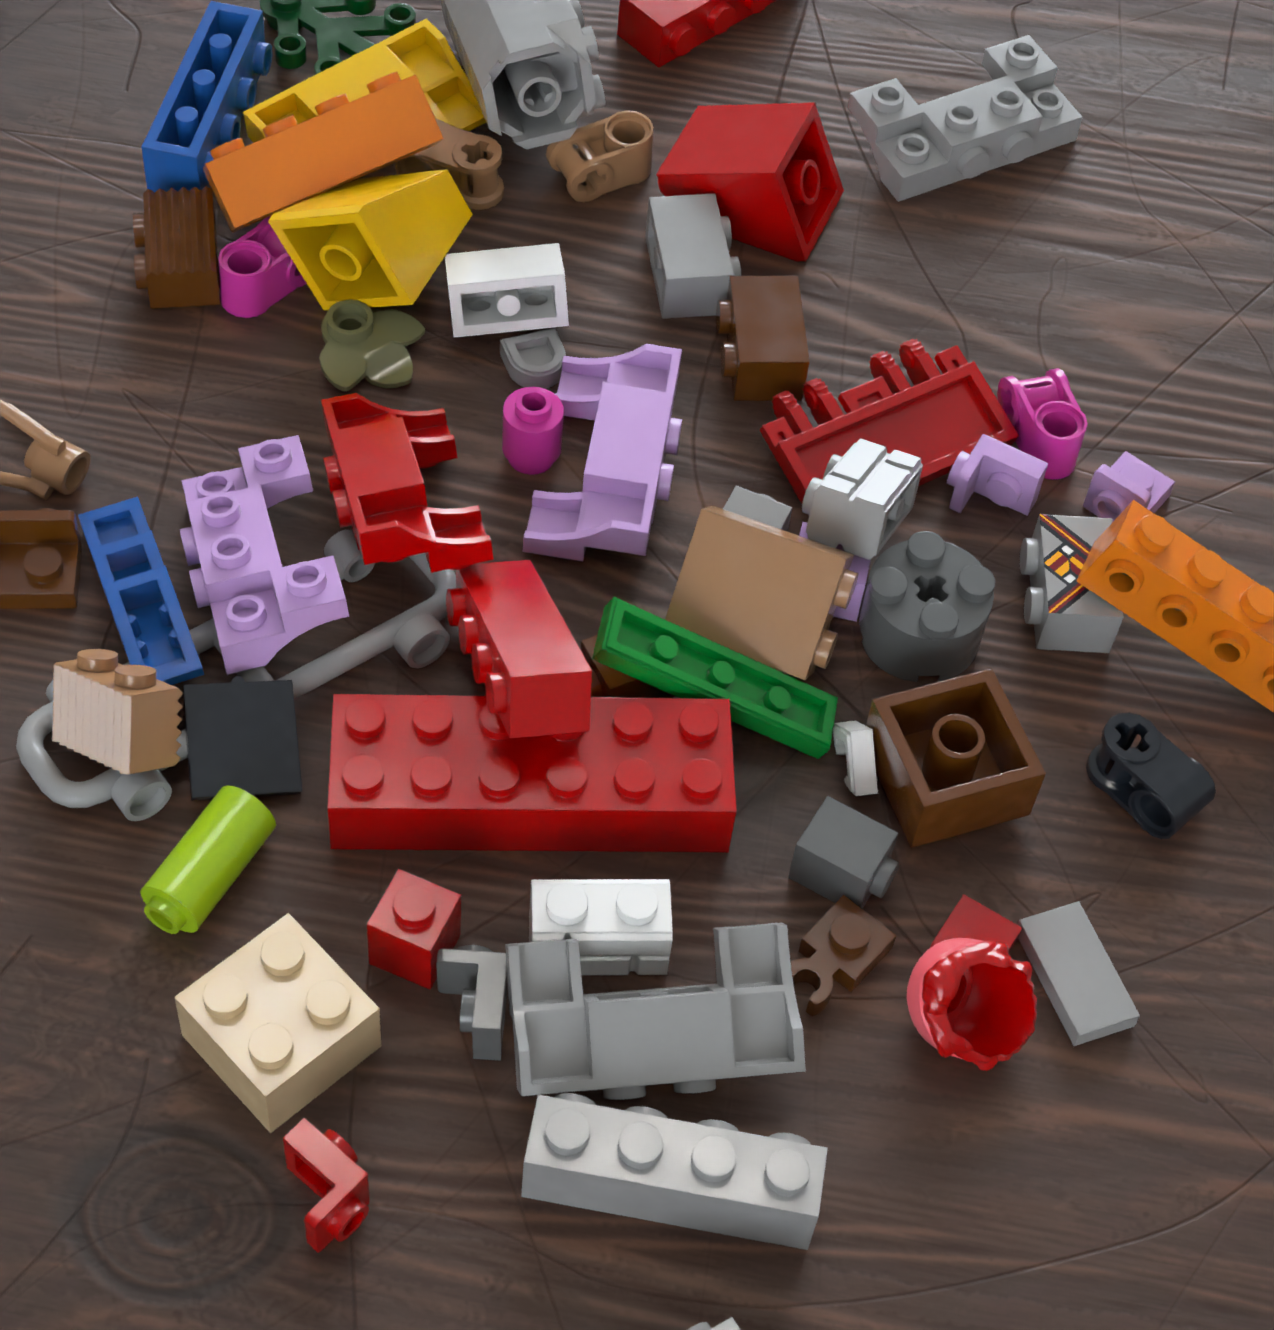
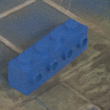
(207, 96)

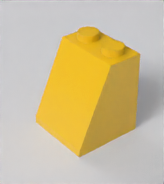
(374, 237)

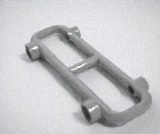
(140, 795)

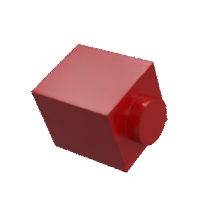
(411, 926)

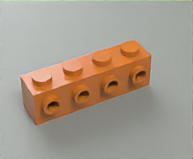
(321, 152)
(1214, 598)

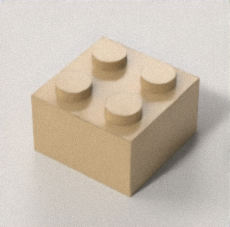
(279, 1021)

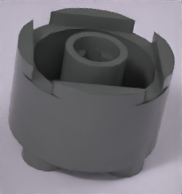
(925, 608)

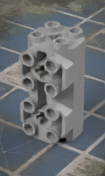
(527, 65)

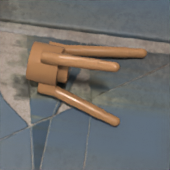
(52, 460)

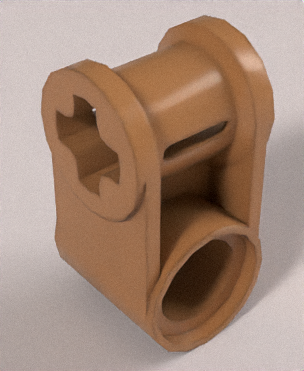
(608, 156)
(464, 158)

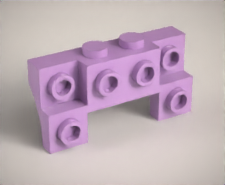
(625, 463)
(241, 575)

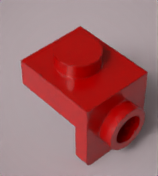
(331, 1171)

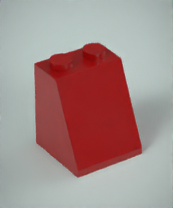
(766, 171)

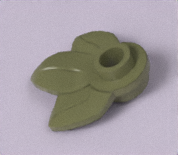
(367, 345)

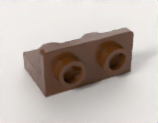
(39, 559)

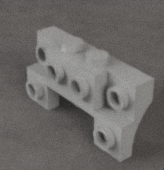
(970, 129)
(654, 1035)

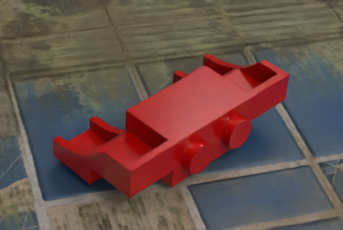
(382, 489)

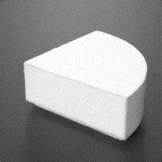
(858, 745)

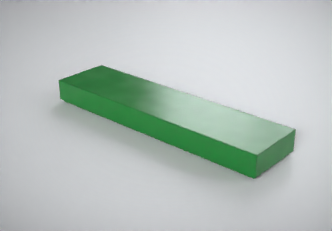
(703, 669)

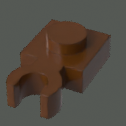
(840, 949)

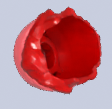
(972, 1000)

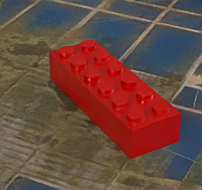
(452, 779)

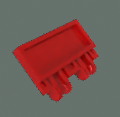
(925, 420)

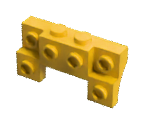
(413, 51)

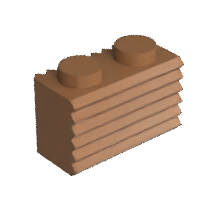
(115, 712)

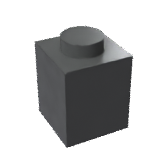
(844, 855)

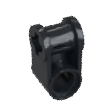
(1149, 781)

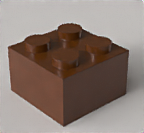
(953, 757)

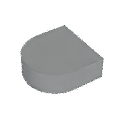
(534, 358)

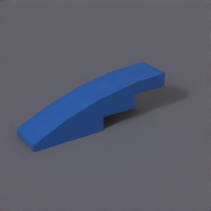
(140, 591)

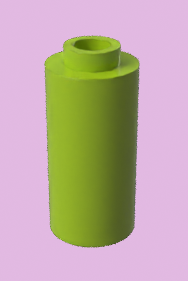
(207, 860)

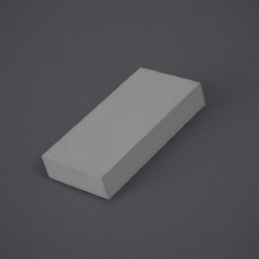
(1077, 973)

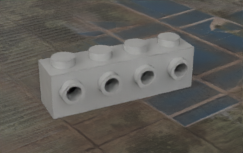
(674, 1170)

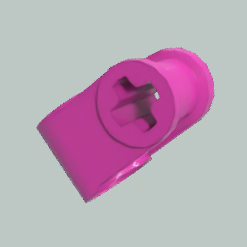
(256, 272)
(1045, 419)

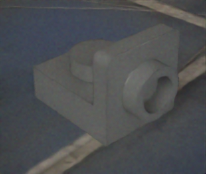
(483, 983)

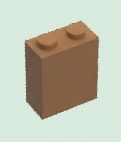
(762, 591)

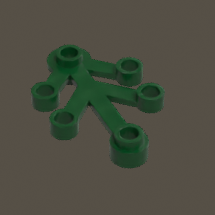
(331, 33)

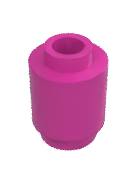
(532, 429)

